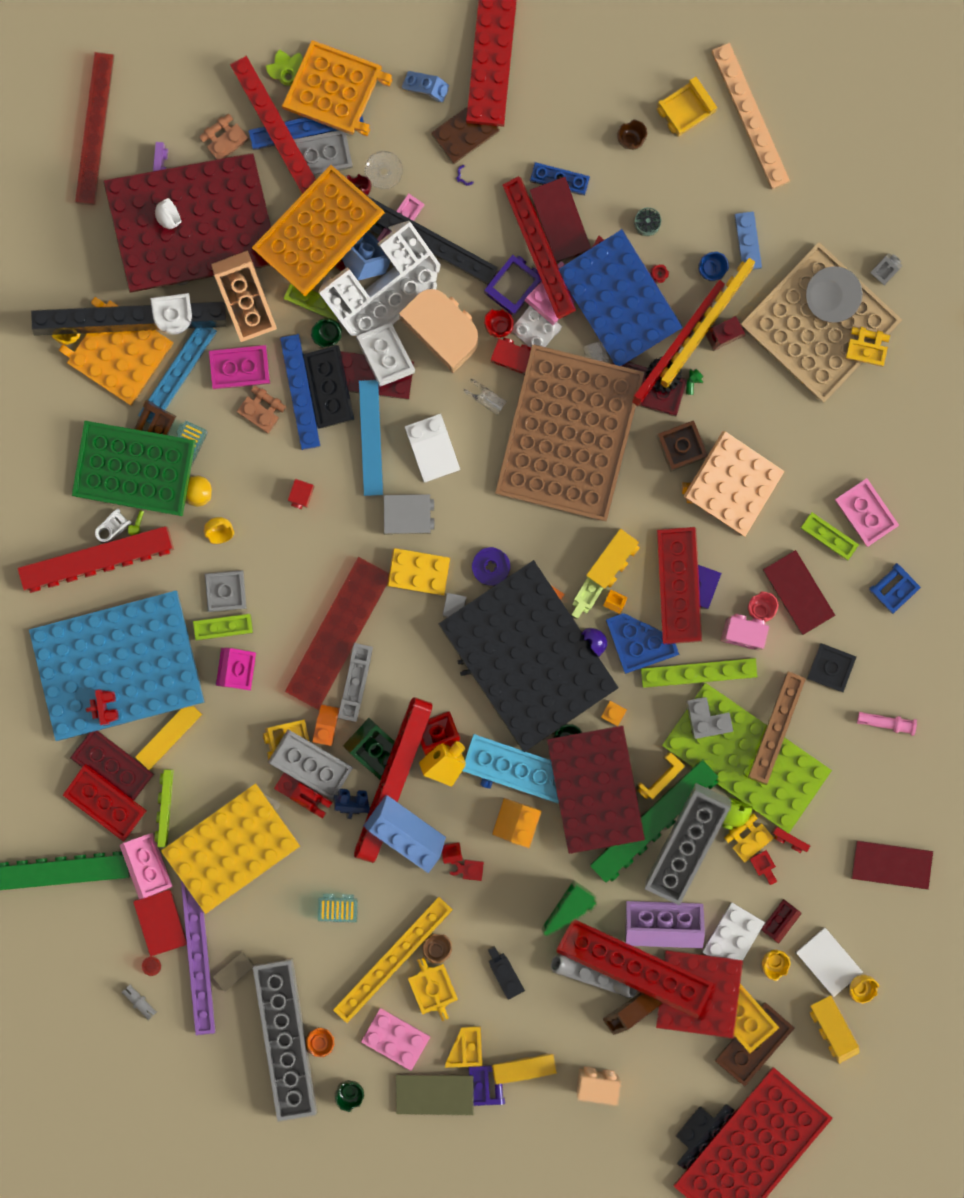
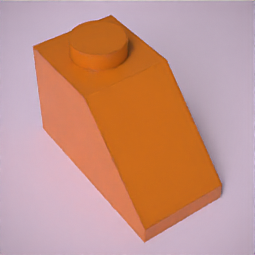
(326, 725)

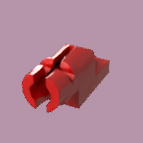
(302, 794)

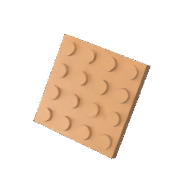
(733, 483)

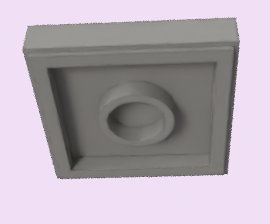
(225, 591)

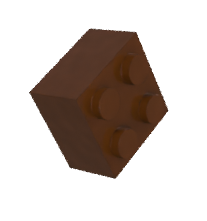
(682, 446)

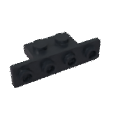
(699, 1131)

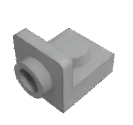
(887, 268)

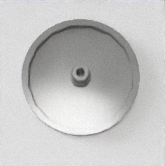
(834, 294)

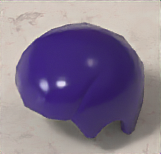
(596, 639)

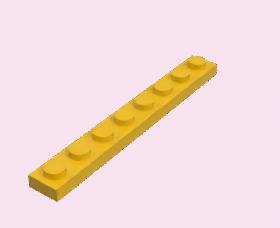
(702, 328)
(392, 959)

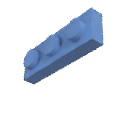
(748, 238)

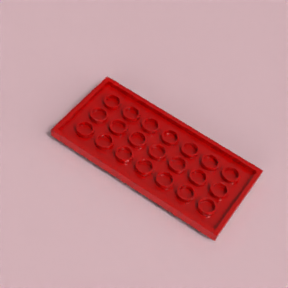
(756, 1143)

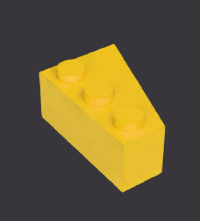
(613, 559)
(834, 1029)

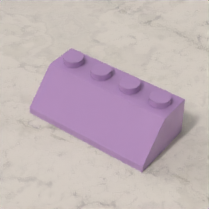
(664, 924)

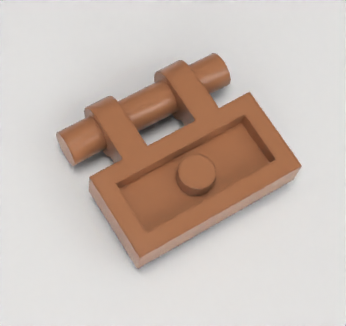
(227, 142)
(258, 414)

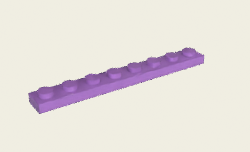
(198, 964)

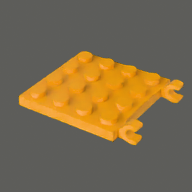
(334, 88)
(119, 359)

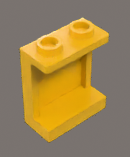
(686, 107)
(676, 767)

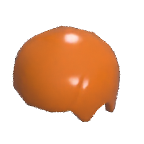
(319, 1042)

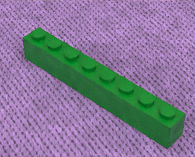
(654, 821)
(63, 871)

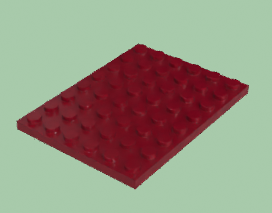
(219, 216)

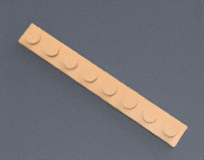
(750, 116)

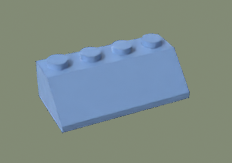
(406, 833)

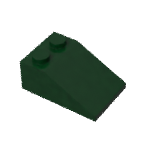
(370, 747)

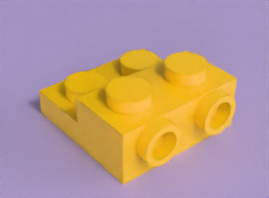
(275, 734)

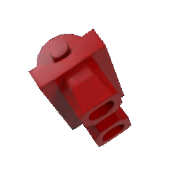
(105, 715)

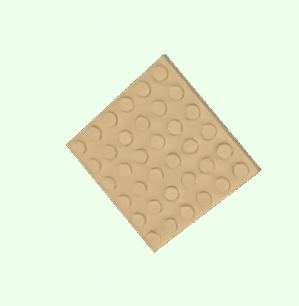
(804, 343)

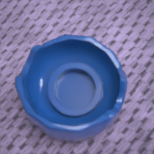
(713, 266)

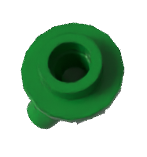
(694, 377)

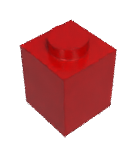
(300, 494)

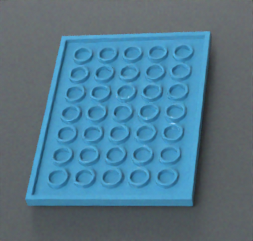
(125, 649)

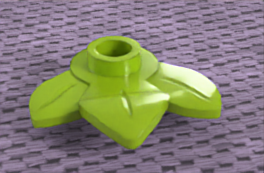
(283, 66)

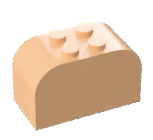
(244, 296)
(441, 327)

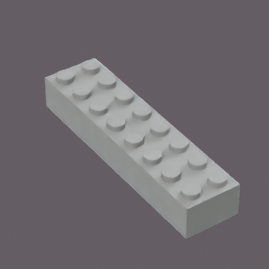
(285, 1039)

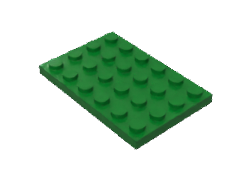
(133, 468)

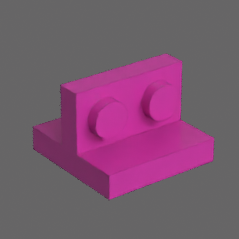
(235, 668)

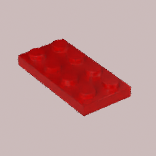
(104, 802)

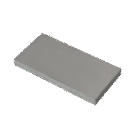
(310, 764)

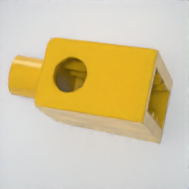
(444, 763)

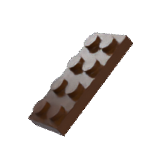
(745, 1065)

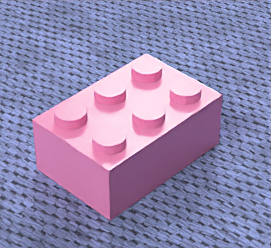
(744, 632)

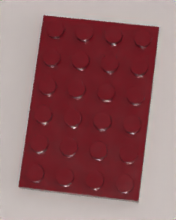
(596, 789)

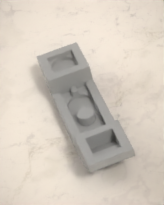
(355, 682)

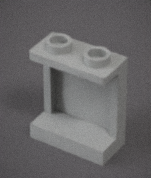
(408, 514)

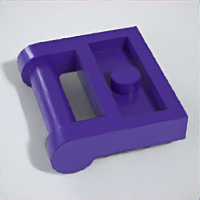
(481, 1087)

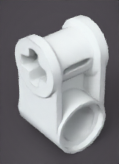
(113, 526)

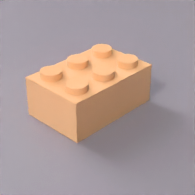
(598, 1086)

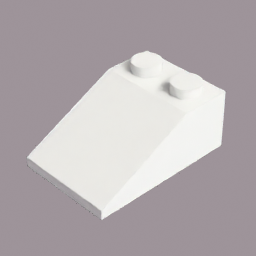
(432, 448)

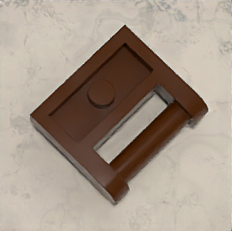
(161, 422)

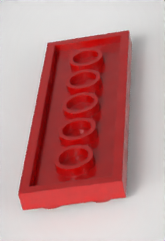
(679, 585)

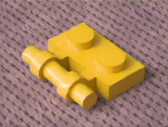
(867, 352)
(751, 842)

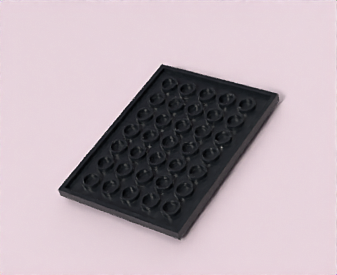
(528, 656)

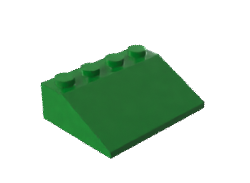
(570, 907)

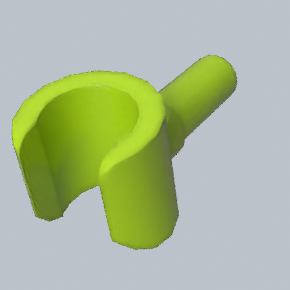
(135, 529)

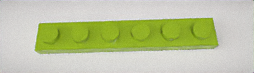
(699, 673)

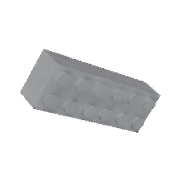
(687, 844)

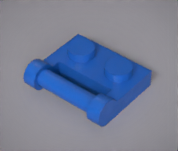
(898, 593)

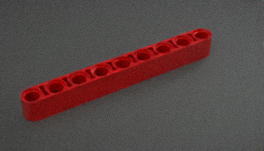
(396, 770)

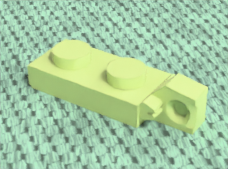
(586, 597)

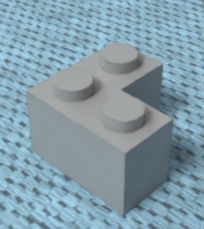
(702, 723)

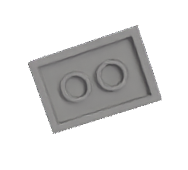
(325, 150)

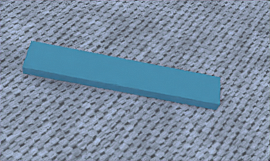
(180, 368)
(371, 437)

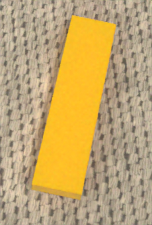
(168, 736)

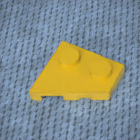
(466, 1048)

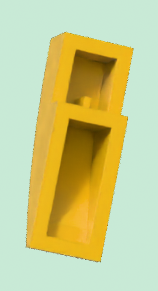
(524, 1069)

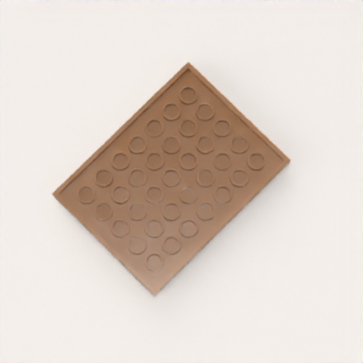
(569, 432)

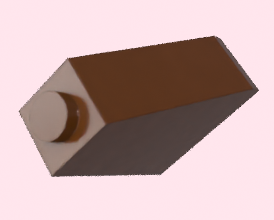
(631, 1013)

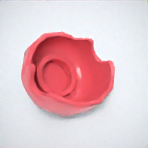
(763, 606)

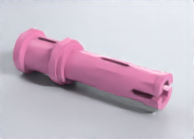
(896, 724)

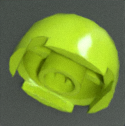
(737, 815)

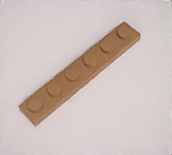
(776, 728)

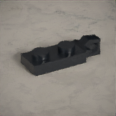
(505, 974)

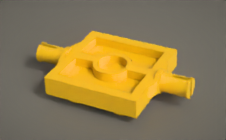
(432, 988)

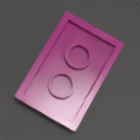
(239, 367)

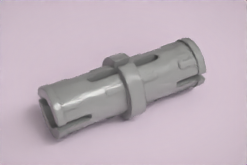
(138, 1002)

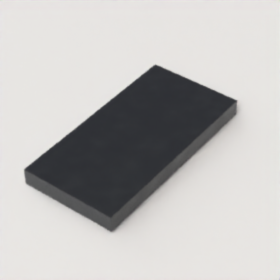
(328, 387)

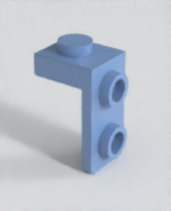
(426, 84)

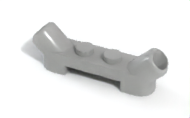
(572, 969)

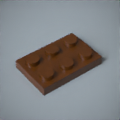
(461, 138)

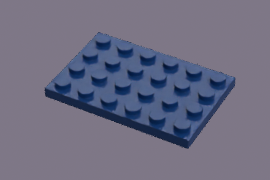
(620, 298)

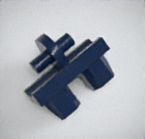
(351, 804)

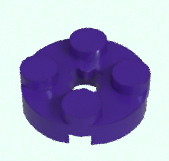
(497, 557)

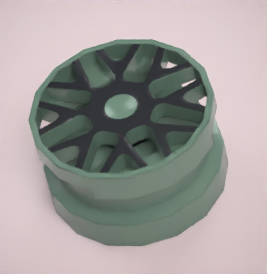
(647, 222)

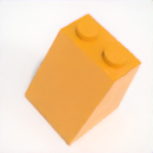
(516, 822)

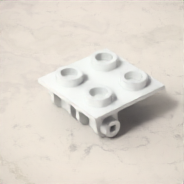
(535, 329)

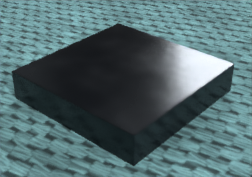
(831, 667)

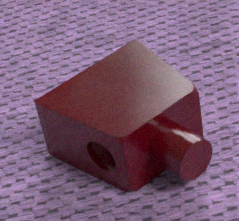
(725, 333)

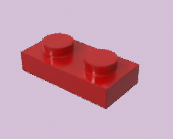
(797, 844)

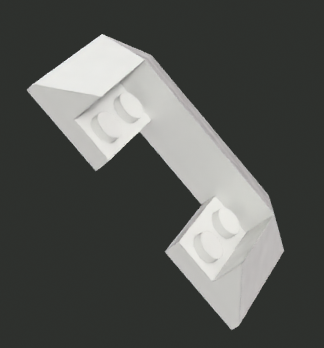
(381, 302)

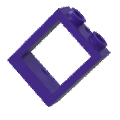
(503, 301)

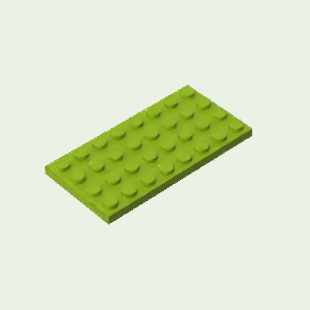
(731, 756)

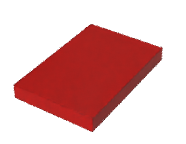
(160, 922)

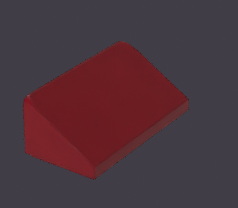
(781, 921)

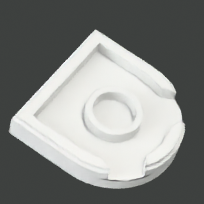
(172, 313)

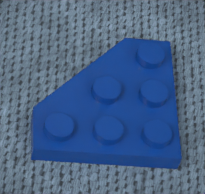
(638, 643)

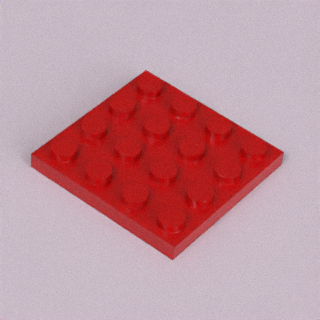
(721, 1007)

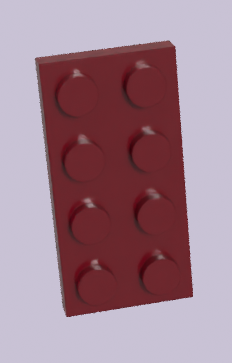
(358, 369)

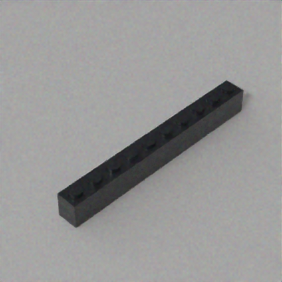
(118, 319)

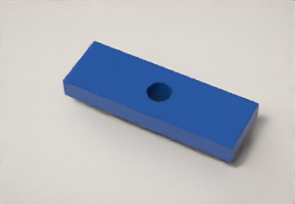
(544, 174)

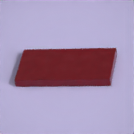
(560, 219)
(662, 402)
(799, 592)
(112, 764)
(892, 865)

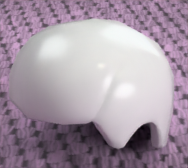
(167, 214)

